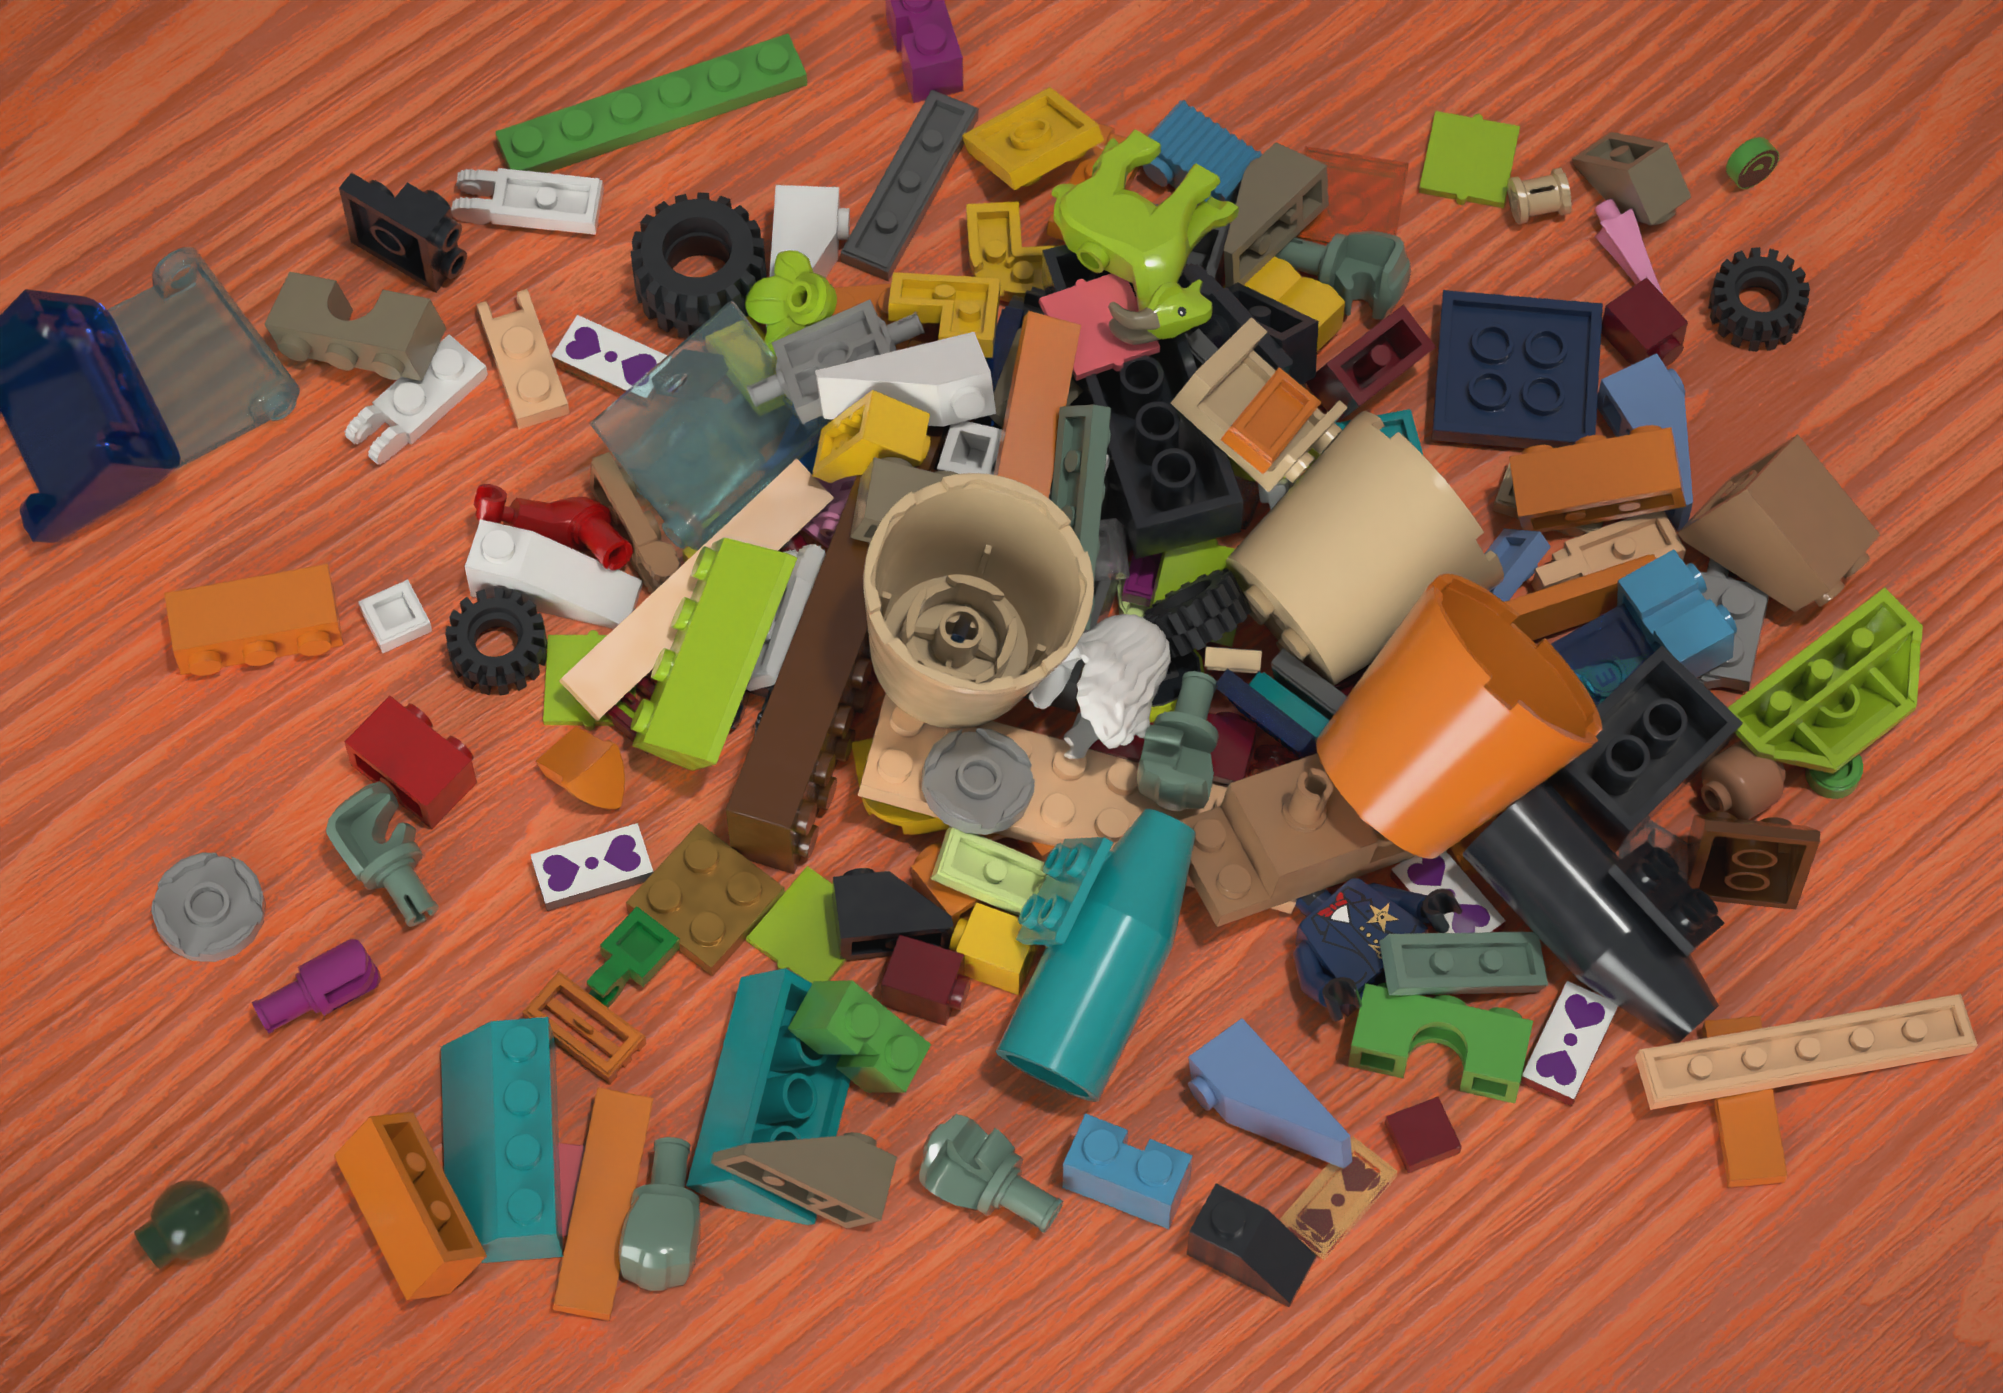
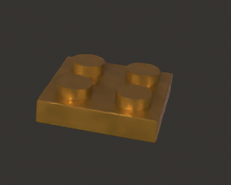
(707, 897)

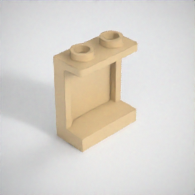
(1227, 386)

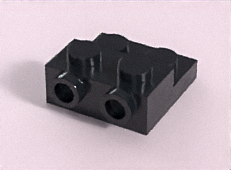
(404, 231)

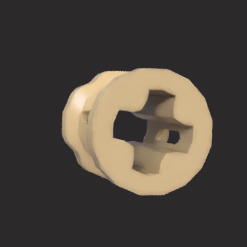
(1539, 195)

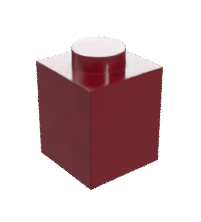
(1644, 325)
(925, 980)

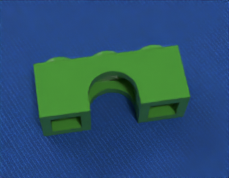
(1487, 1042)

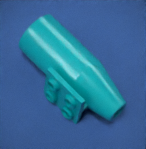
(1106, 940)

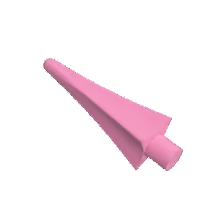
(1624, 242)

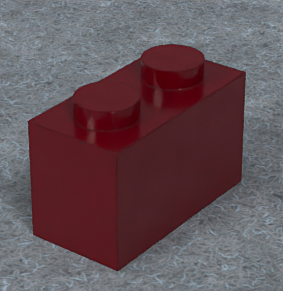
(1371, 362)

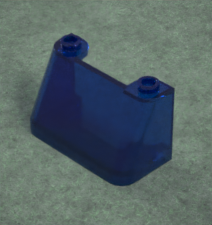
(77, 412)

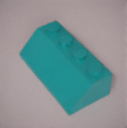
(766, 1091)
(505, 1136)

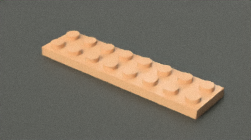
(1069, 797)

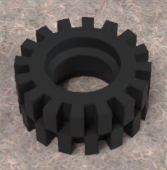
(1766, 274)
(1200, 611)
(492, 613)

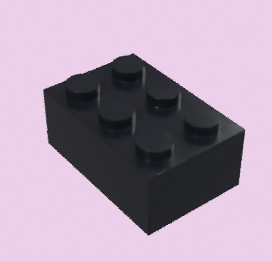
(1652, 743)

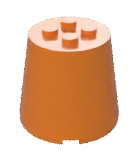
(1454, 720)

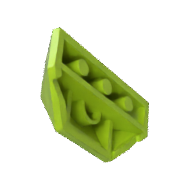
(1837, 690)

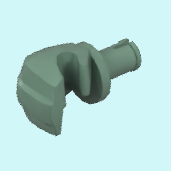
(1357, 266)
(1177, 749)
(358, 835)
(982, 1173)
(663, 1223)

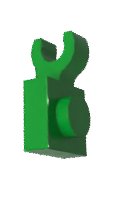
(632, 951)

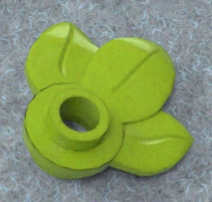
(790, 298)

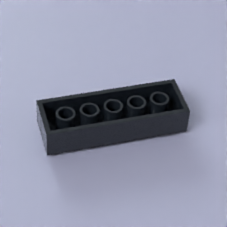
(1162, 469)

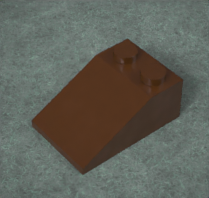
(1750, 859)

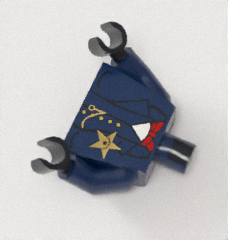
(1342, 934)

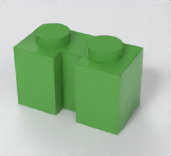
(873, 1043)

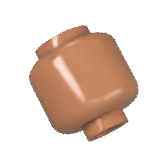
(1741, 782)

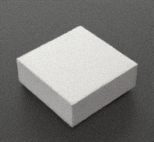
(395, 616)

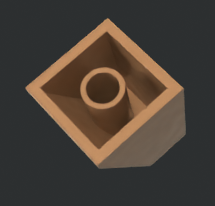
(1784, 528)

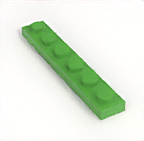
(653, 107)

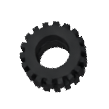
(687, 231)

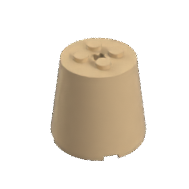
(1356, 550)
(979, 564)

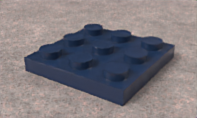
(1516, 370)

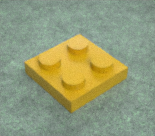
(1033, 138)

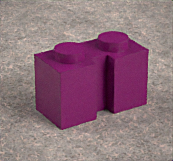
(927, 45)

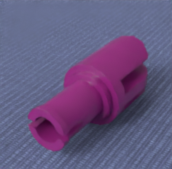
(321, 985)

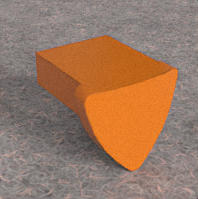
(586, 768)

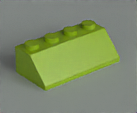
(712, 652)

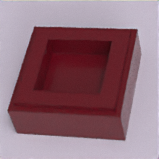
(1423, 1134)

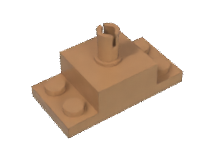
(1281, 841)

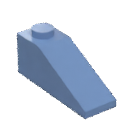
(1650, 396)
(1262, 1095)

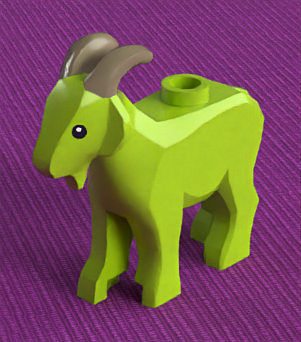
(1140, 240)

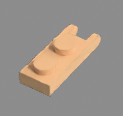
(524, 363)

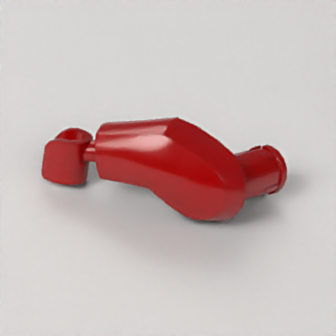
(569, 521)

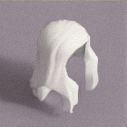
(1120, 678)

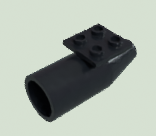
(1608, 919)

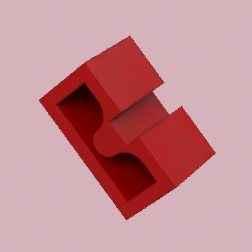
(412, 760)

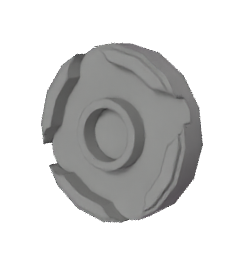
(989, 792)
(208, 907)

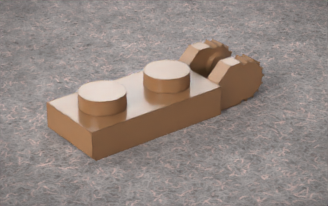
(617, 491)

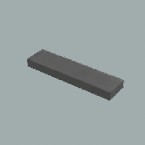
(909, 185)

